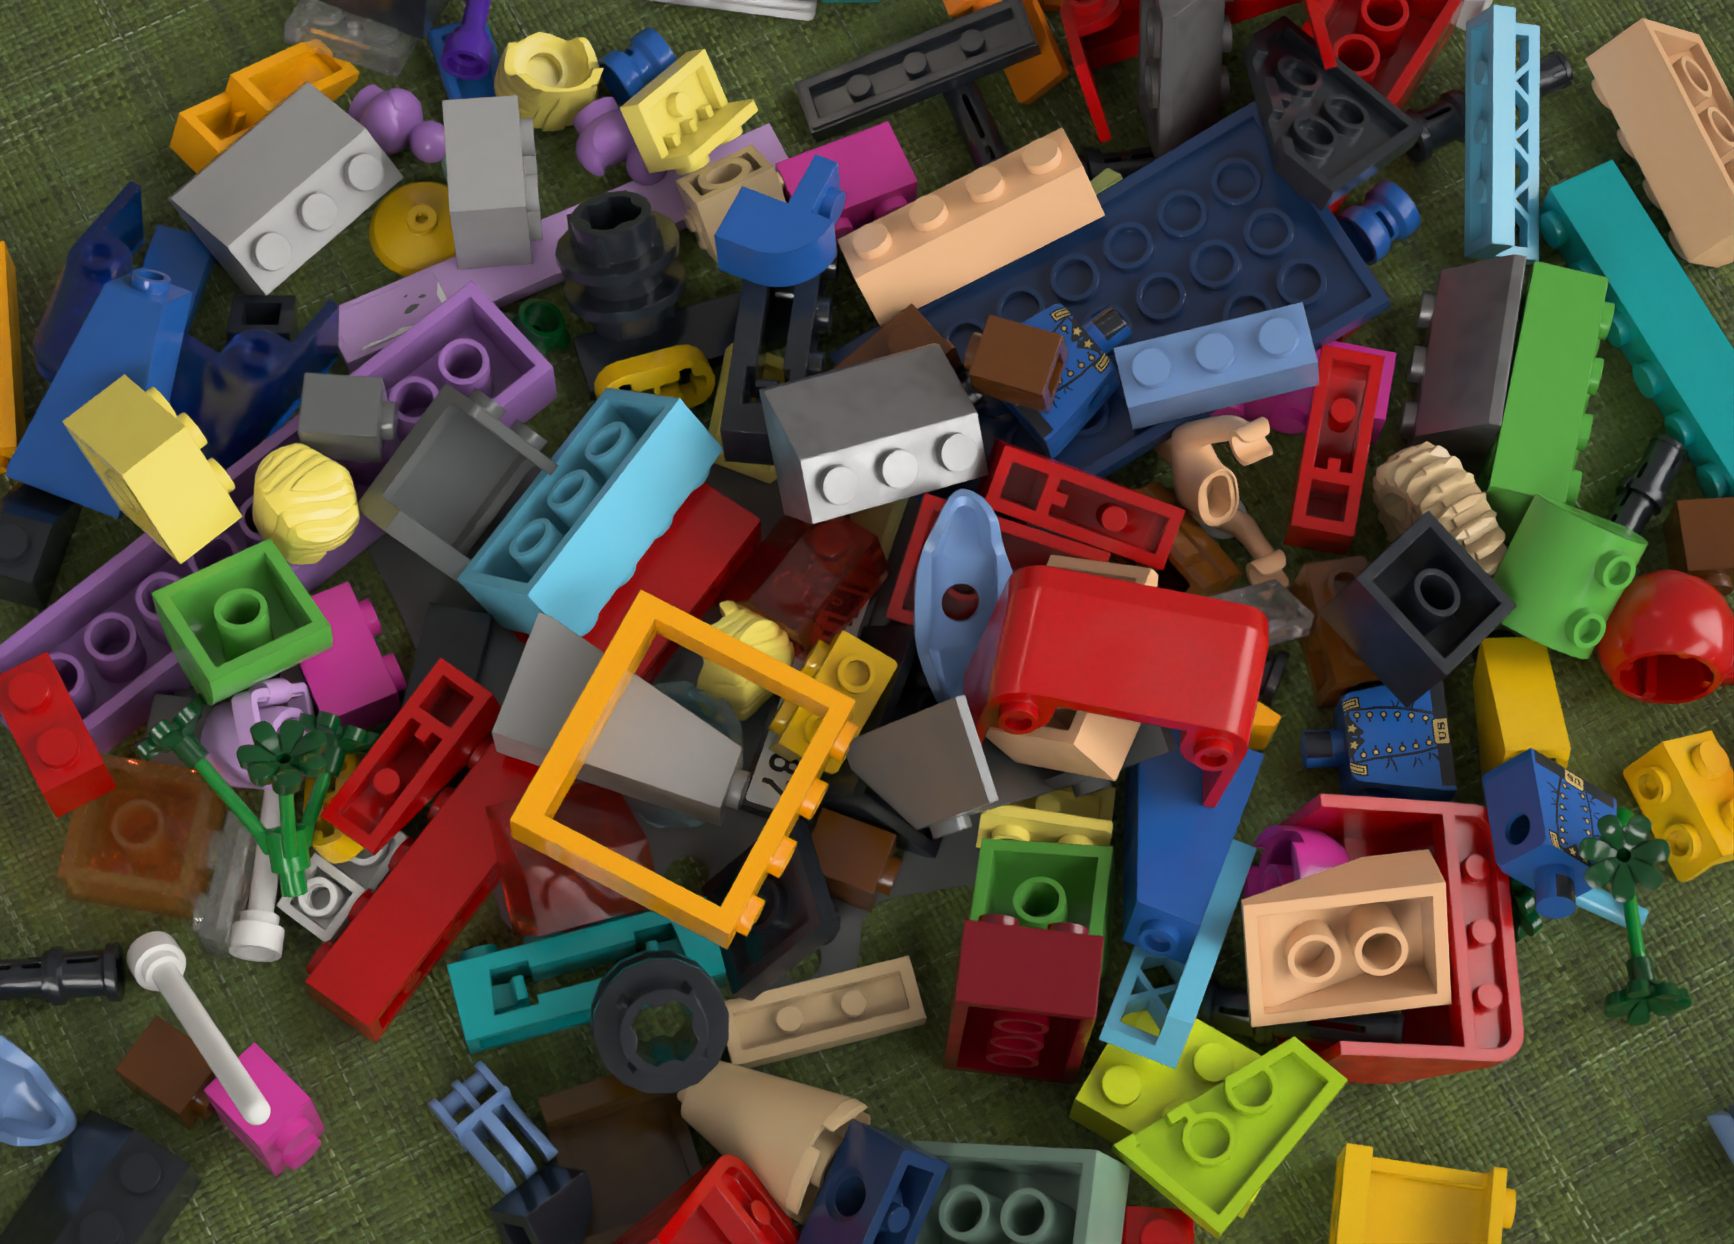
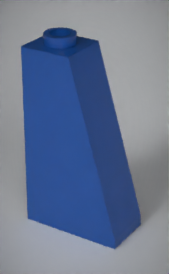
(129, 331)
(1175, 848)

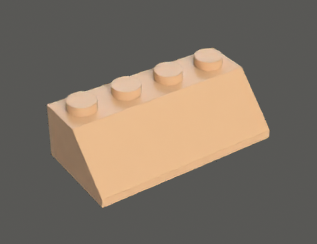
(1679, 130)
(971, 226)

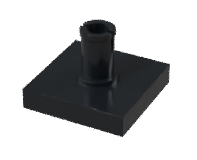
(792, 922)

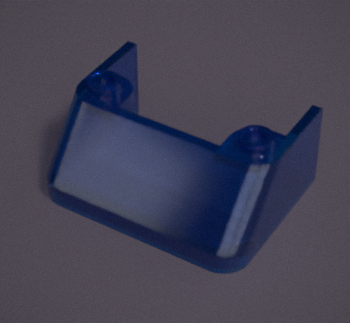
(229, 395)

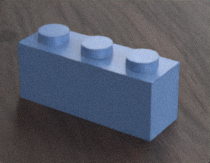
(1217, 365)

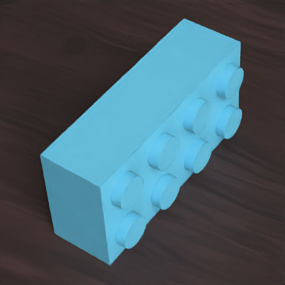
(596, 515)

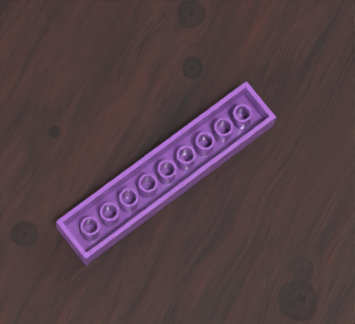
(107, 627)

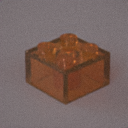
(144, 840)

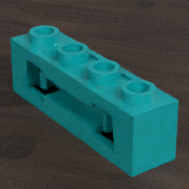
(553, 956)

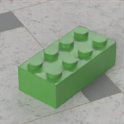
(1547, 392)

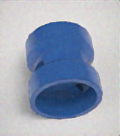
(636, 67)
(1379, 221)

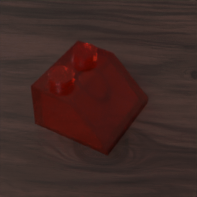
(810, 578)
(549, 895)

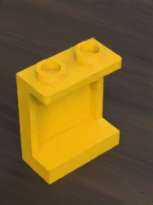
(1416, 1202)

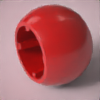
(1668, 639)

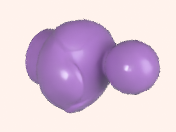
(397, 121)
(607, 141)

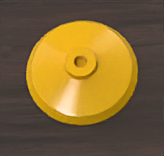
(413, 228)

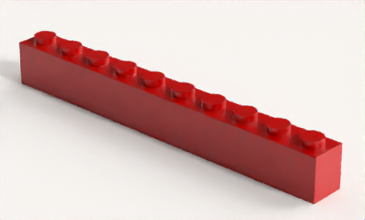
(453, 865)

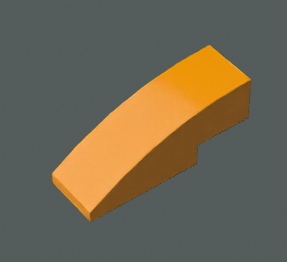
(250, 95)

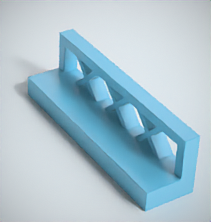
(1492, 136)
(1190, 978)

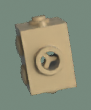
(713, 189)

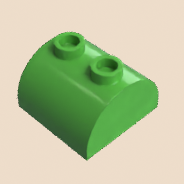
(1566, 575)
(241, 622)
(1048, 885)

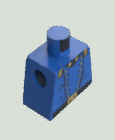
(1086, 379)
(1386, 746)
(1537, 825)

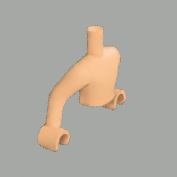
(1211, 489)

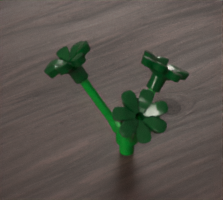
(273, 760)
(1623, 858)

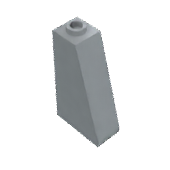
(647, 746)

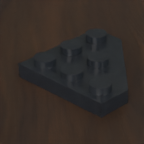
(1318, 123)

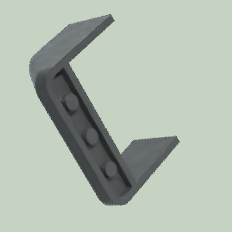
(942, 774)

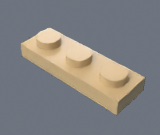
(824, 1013)

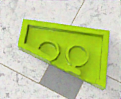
(1231, 1139)

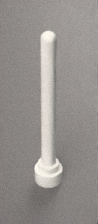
(258, 931)
(160, 966)

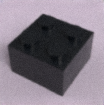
(1417, 609)

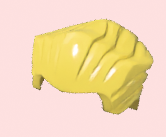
(549, 77)
(304, 503)
(757, 632)

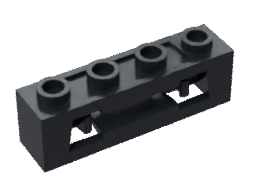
(743, 422)

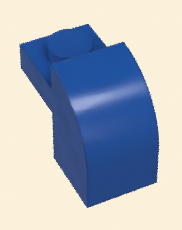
(779, 240)

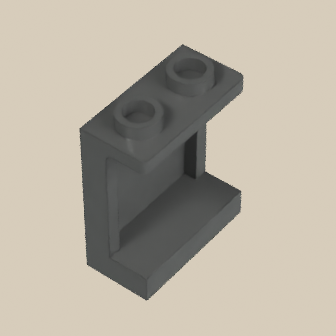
(452, 477)

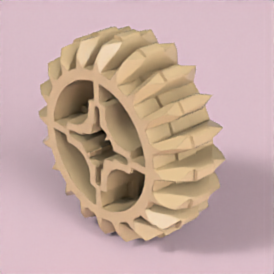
(1432, 480)

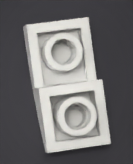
(336, 888)

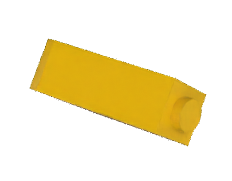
(1517, 703)

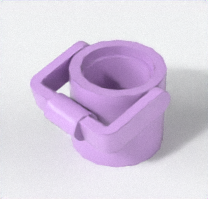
(230, 724)

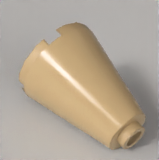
(775, 1127)

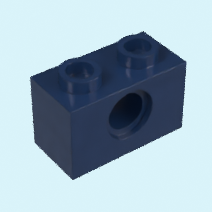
(874, 1190)

